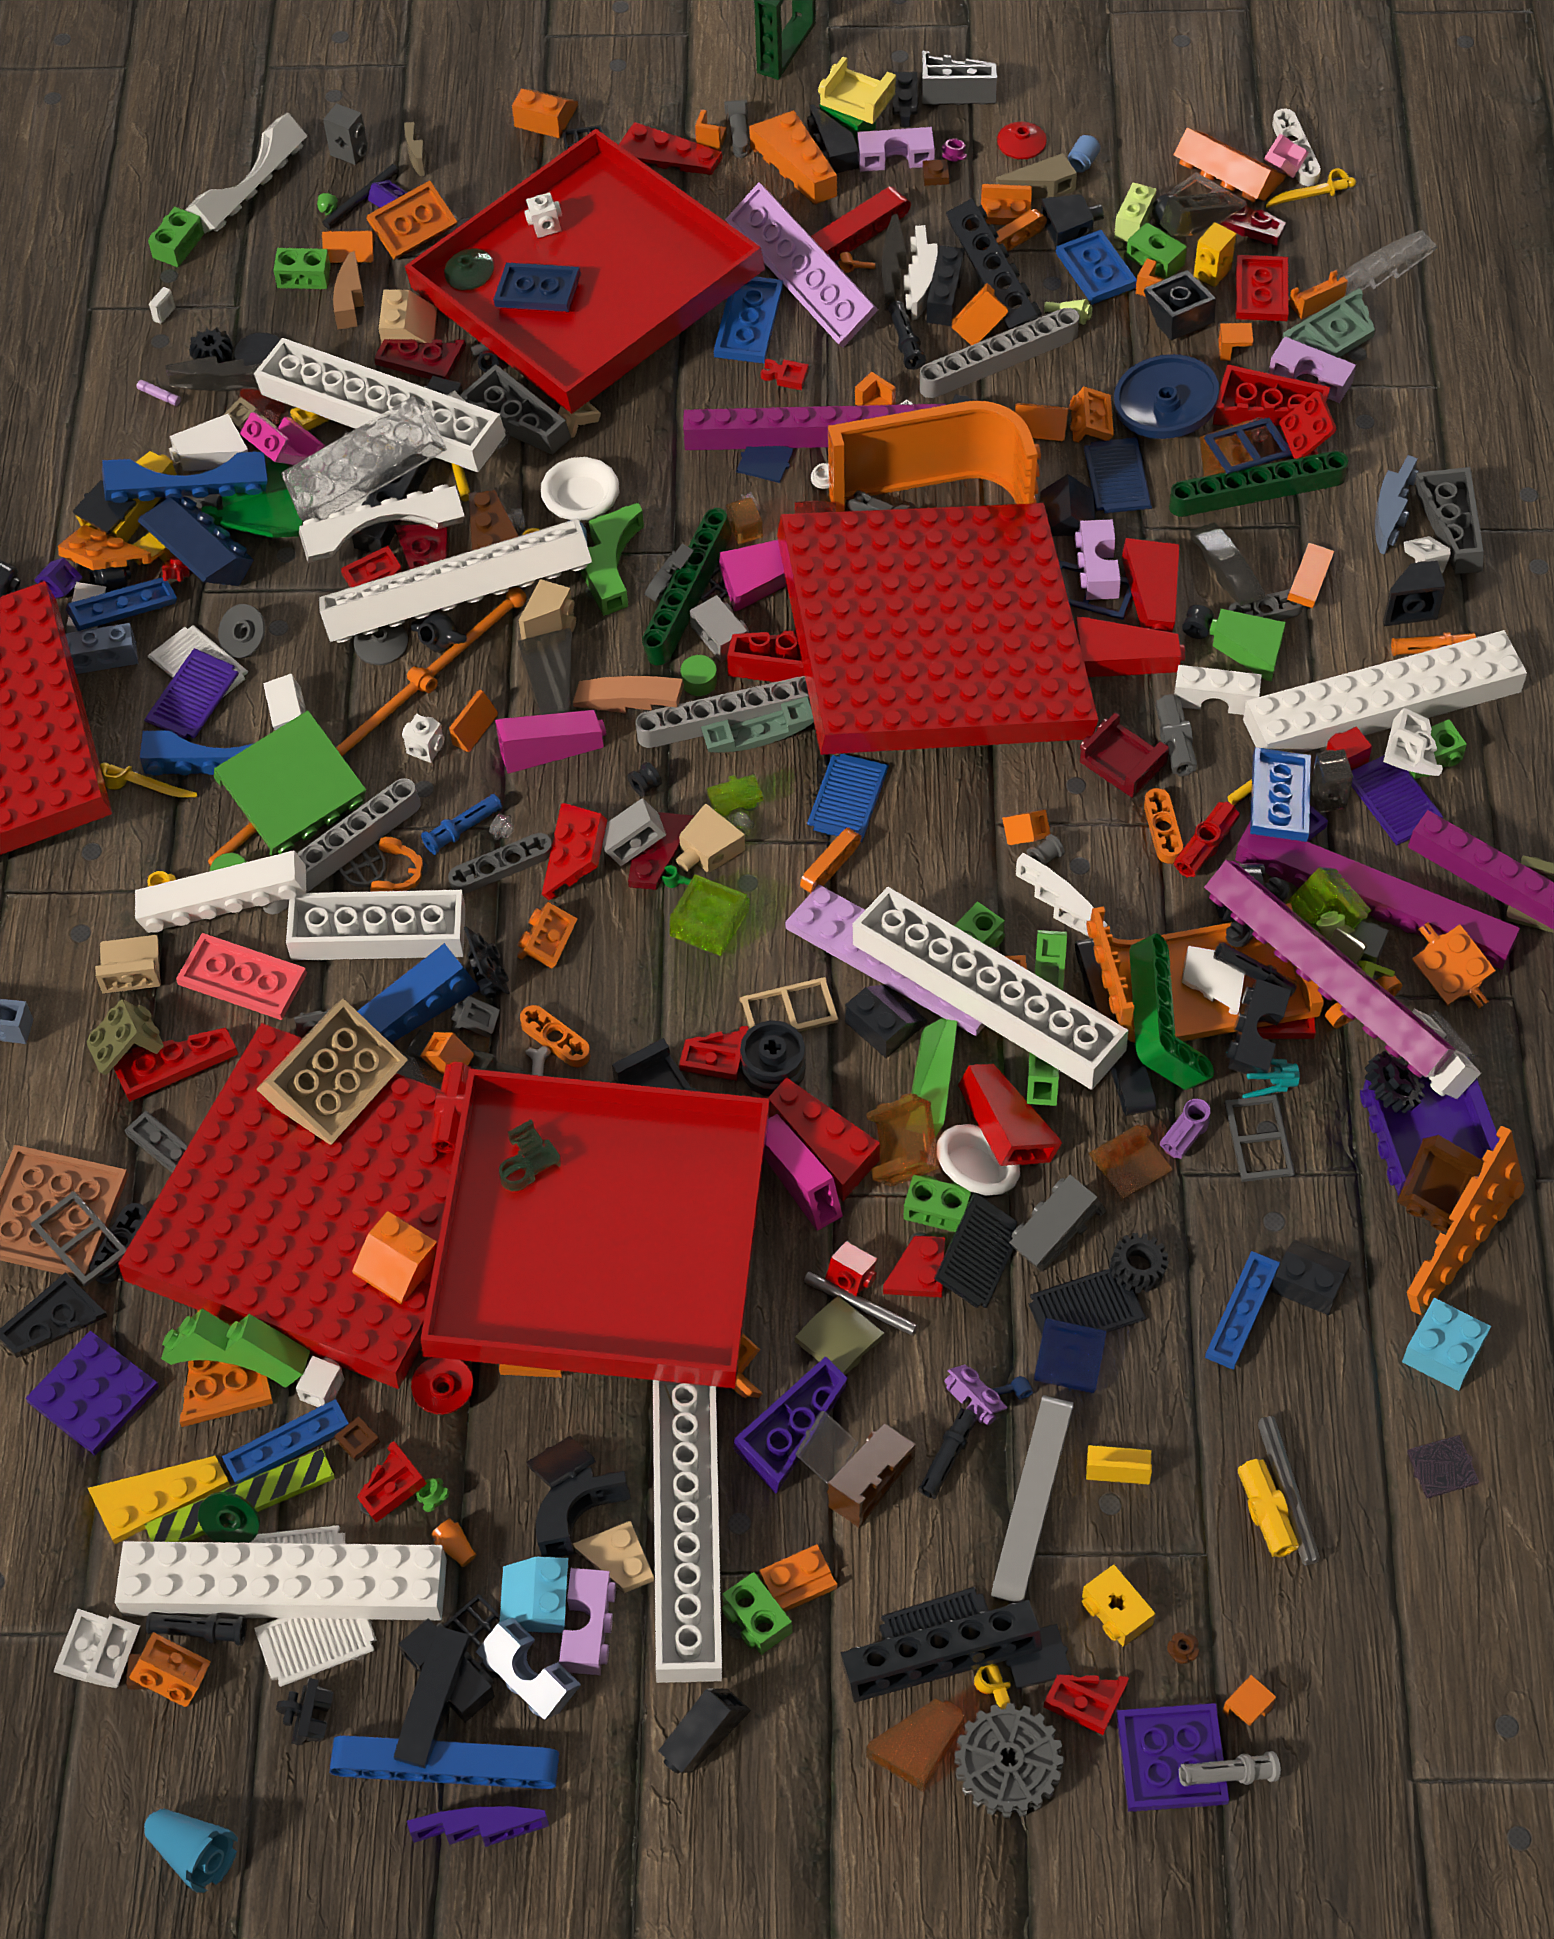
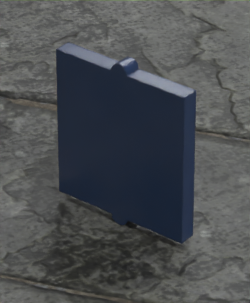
(765, 462)

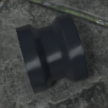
(1197, 621)
(644, 779)

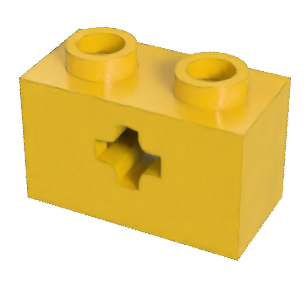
(1214, 254)
(1115, 1589)

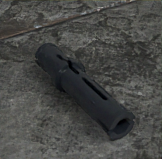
(1252, 967)
(953, 1443)

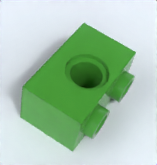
(1158, 246)

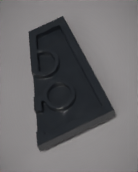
(50, 1316)

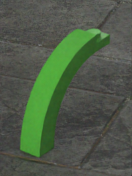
(1050, 966)

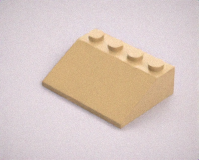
(332, 1073)

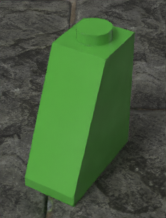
(1249, 640)

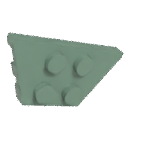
(1336, 327)

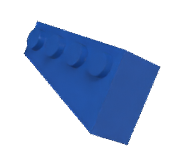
(419, 995)

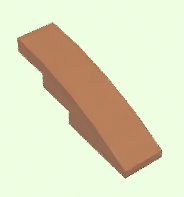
(626, 692)

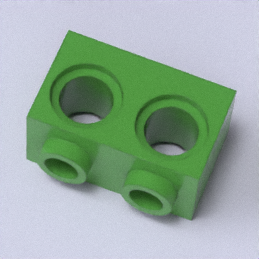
(176, 237)
(302, 268)
(1446, 735)
(982, 917)
(935, 1210)
(763, 1610)

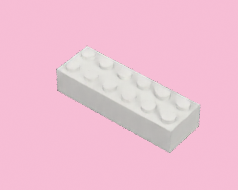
(375, 924)

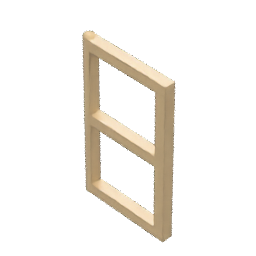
(784, 992)

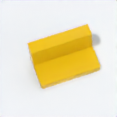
(1118, 1465)

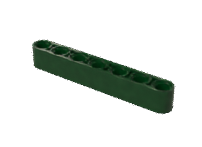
(1258, 483)
(686, 587)

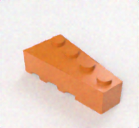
(796, 155)

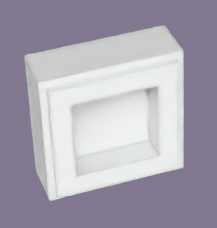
(162, 305)

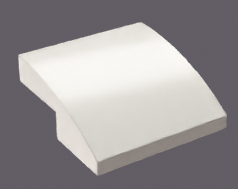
(96, 1649)

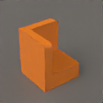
(709, 134)
(1147, 276)
(1233, 335)
(874, 391)
(1026, 827)
(444, 1049)
(1250, 1701)

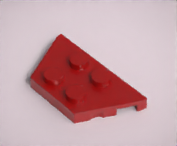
(574, 847)

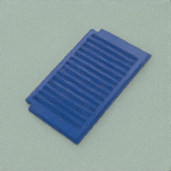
(847, 795)

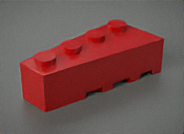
(1256, 394)
(765, 656)
(831, 1138)

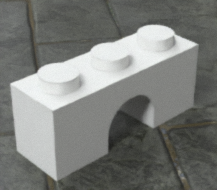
(1199, 684)
(1457, 1071)

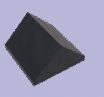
(1067, 504)

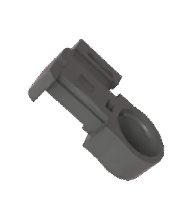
(663, 577)

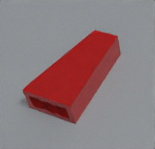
(1153, 581)
(1127, 649)
(1007, 1121)

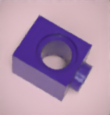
(59, 577)

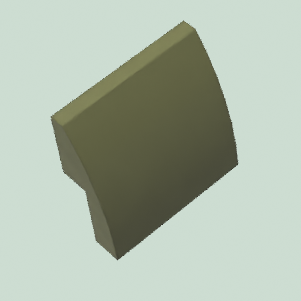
(839, 1335)

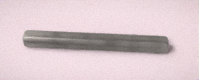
(1287, 1485)

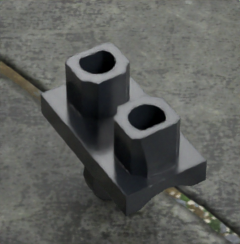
(305, 1726)

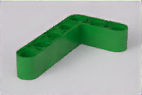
(1154, 1017)

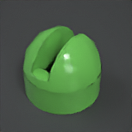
(327, 203)

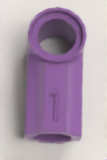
(1185, 1129)

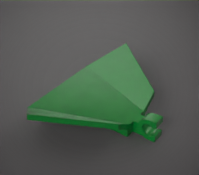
(265, 513)

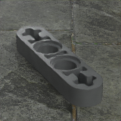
(502, 866)

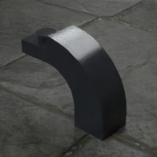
(568, 1502)

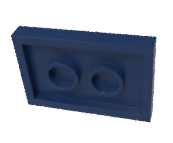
(537, 287)

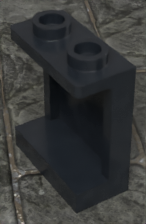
(651, 1068)

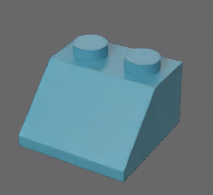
(535, 1593)

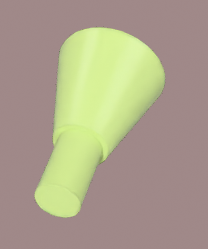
(1081, 306)
(1329, 922)

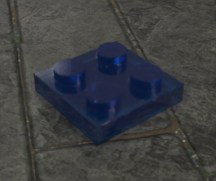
(1070, 1355)

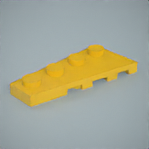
(142, 1498)

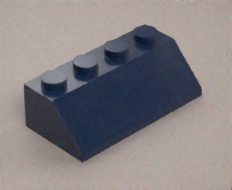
(197, 541)

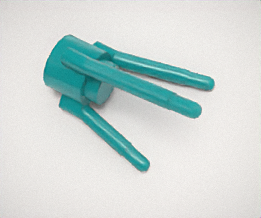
(1282, 1075)

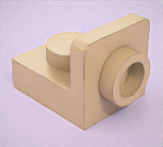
(582, 416)

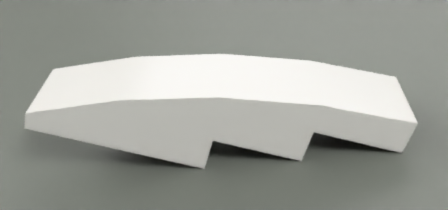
(1050, 888)

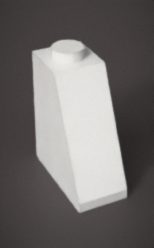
(207, 444)

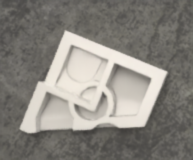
(1412, 745)
(1212, 978)

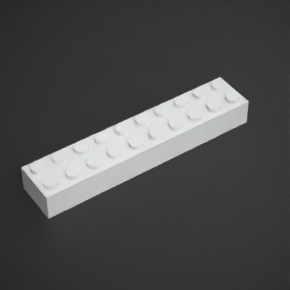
(360, 394)
(454, 581)
(1373, 696)
(990, 987)
(686, 1534)
(282, 1580)

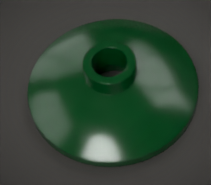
(228, 1518)

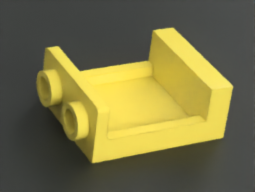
(856, 93)

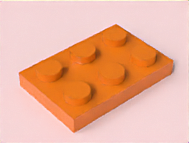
(411, 220)

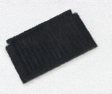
(977, 1252)
(1088, 1302)
(933, 1613)

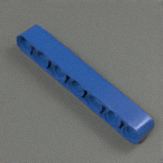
(448, 1763)

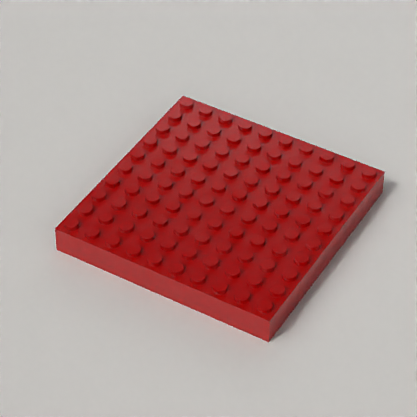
(644, 259)
(934, 628)
(46, 743)
(277, 1217)
(618, 1255)

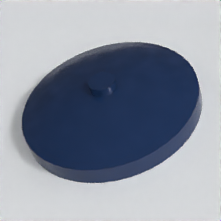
(1166, 396)

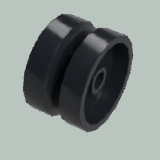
(771, 1054)

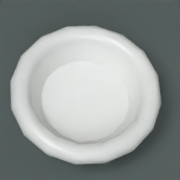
(580, 488)
(971, 1162)

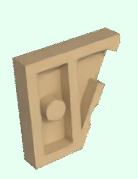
(620, 1554)

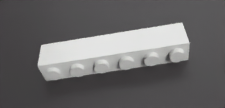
(220, 892)

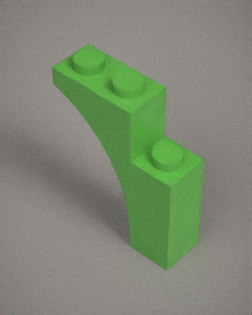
(610, 537)
(243, 1343)

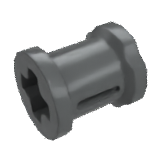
(1047, 850)

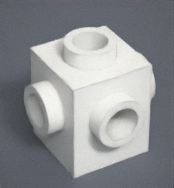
(541, 210)
(423, 737)

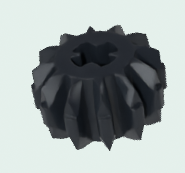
(211, 344)

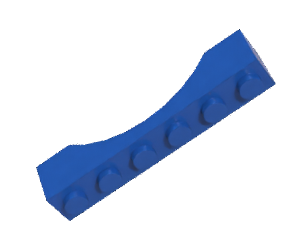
(128, 480)
(169, 754)

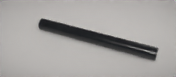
(358, 197)

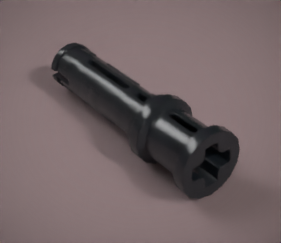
(908, 342)
(210, 1628)

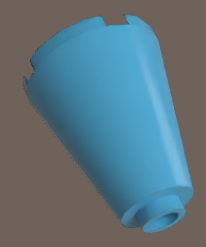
(192, 1847)

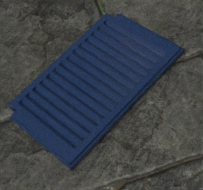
(1117, 475)

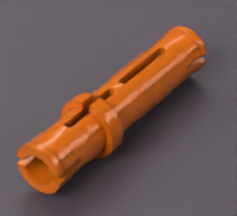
(1422, 644)

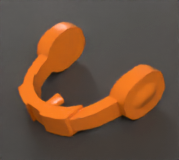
(394, 846)

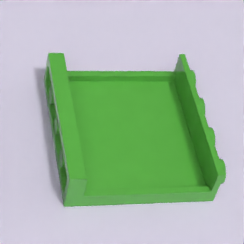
(291, 783)

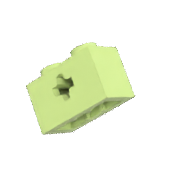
(1134, 211)

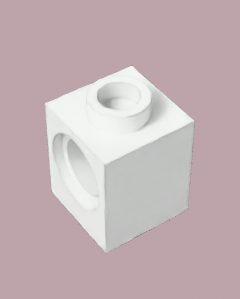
(320, 1381)

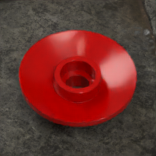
(1021, 140)
(438, 1373)

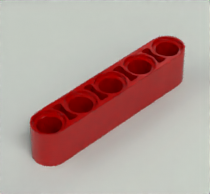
(862, 223)

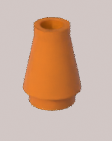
(454, 1542)

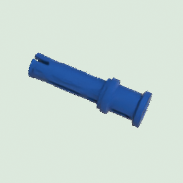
(450, 830)

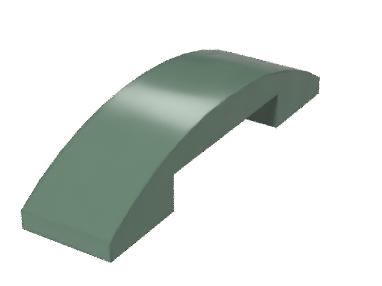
(759, 730)

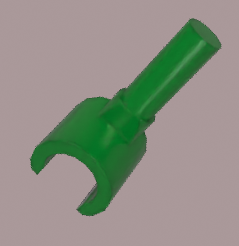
(675, 878)

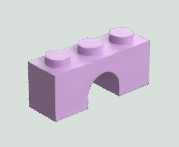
(912, 143)
(1295, 359)
(1099, 576)
(585, 1649)

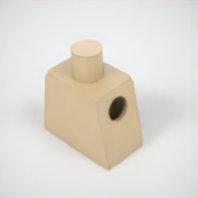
(709, 841)

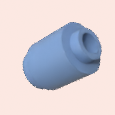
(1084, 153)

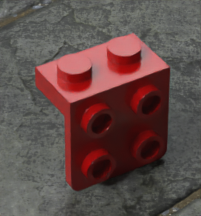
(1308, 426)

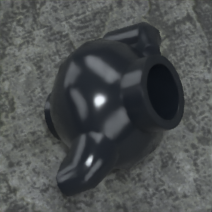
(438, 632)

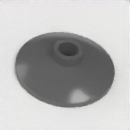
(233, 630)
(381, 650)

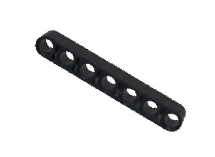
(1128, 1072)

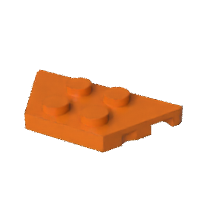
(100, 551)

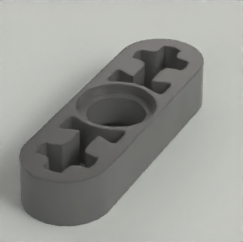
(1274, 600)

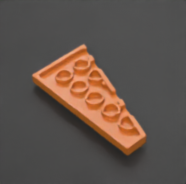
(1474, 1216)
(221, 1390)

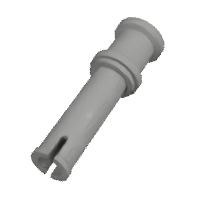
(1243, 1769)

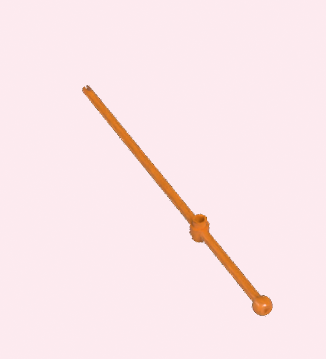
(420, 679)

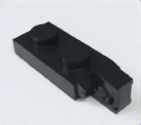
(905, 96)

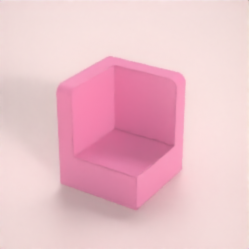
(1286, 156)

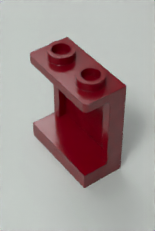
(1122, 756)

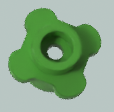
(432, 1494)

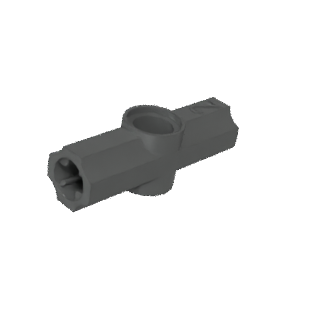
(1176, 734)

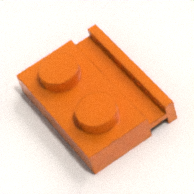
(798, 1578)

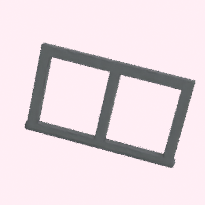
(1238, 1140)
(61, 1252)

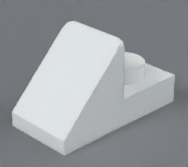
(1428, 550)

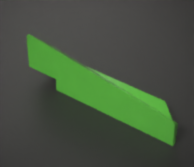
(934, 1067)

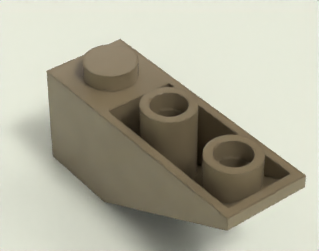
(1048, 177)

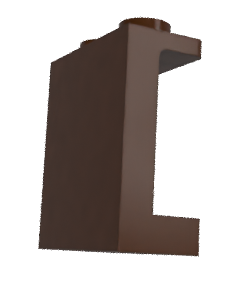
(1438, 1180)

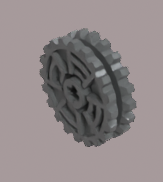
(1015, 1786)

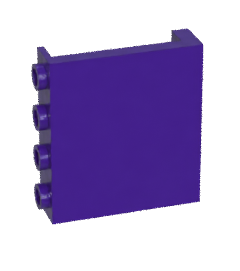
(1459, 1120)

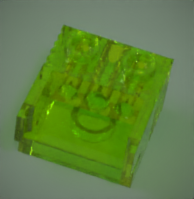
(1326, 893)
(708, 915)

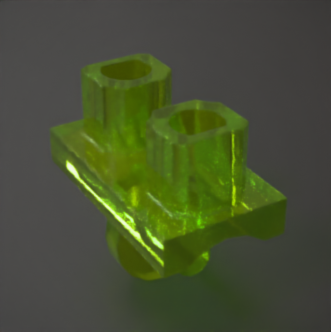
(735, 794)

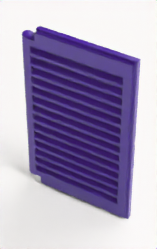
(192, 694)
(1392, 798)

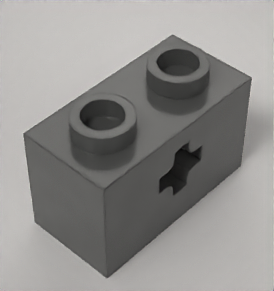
(345, 134)

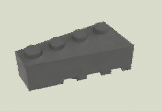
(520, 410)
(1453, 514)

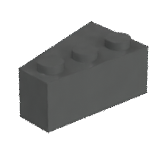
(957, 81)
(1056, 1222)

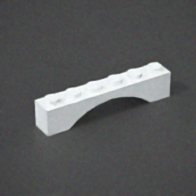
(277, 142)
(434, 509)

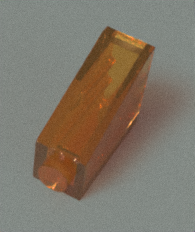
(918, 1742)

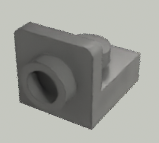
(475, 1017)

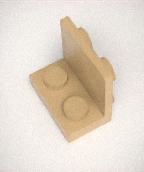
(129, 964)

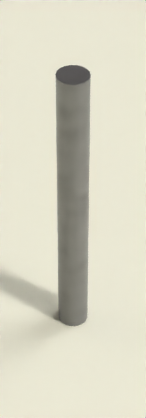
(861, 1303)

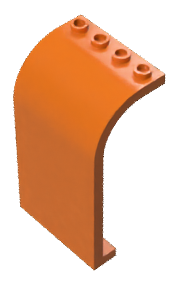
(933, 449)
(1193, 1013)

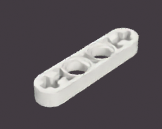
(1294, 129)

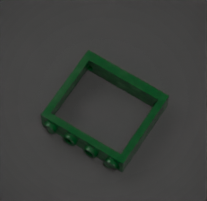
(778, 47)

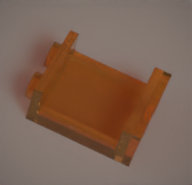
(905, 1139)

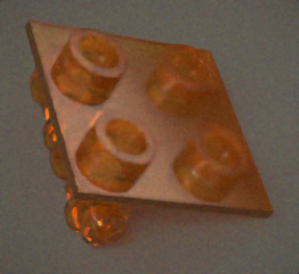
(1230, 447)
(1130, 1161)

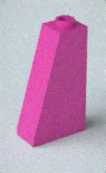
(752, 573)
(547, 738)
(802, 1174)

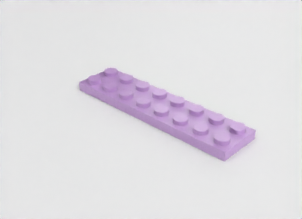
(802, 265)
(828, 924)

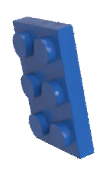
(1096, 267)

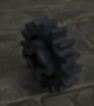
(1394, 1082)

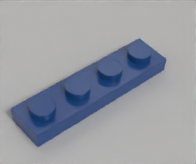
(121, 603)
(1242, 1310)
(285, 1442)

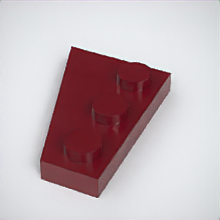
(1255, 225)

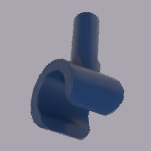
(1019, 1385)

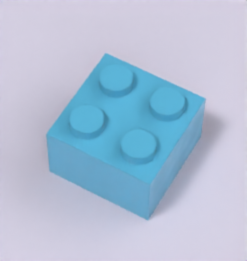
(1446, 1344)

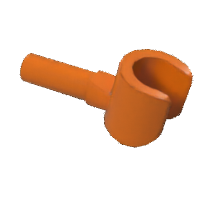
(847, 263)

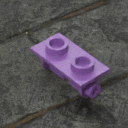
(965, 1383)

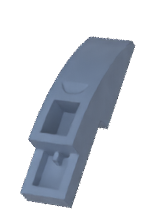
(1393, 503)

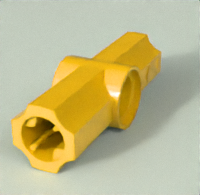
(1268, 1508)

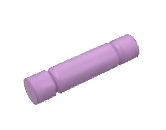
(158, 392)

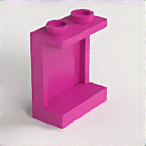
(283, 445)

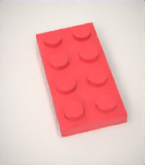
(241, 976)

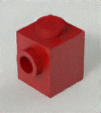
(1355, 746)
(851, 1269)

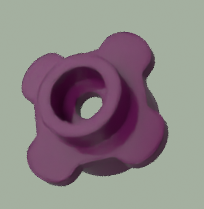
(954, 150)

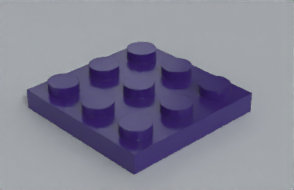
(92, 1392)
(1156, 1745)

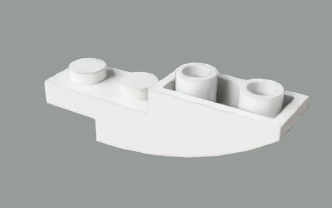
(919, 272)

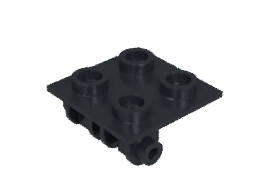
(485, 965)

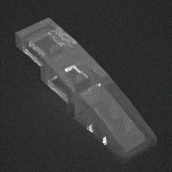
(1388, 261)

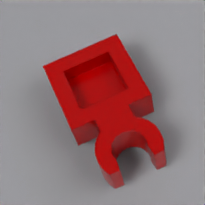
(788, 375)
(175, 569)

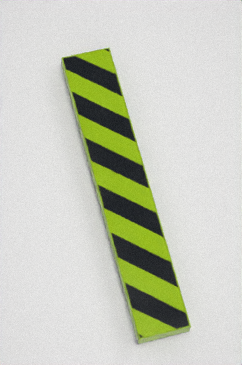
(260, 1491)

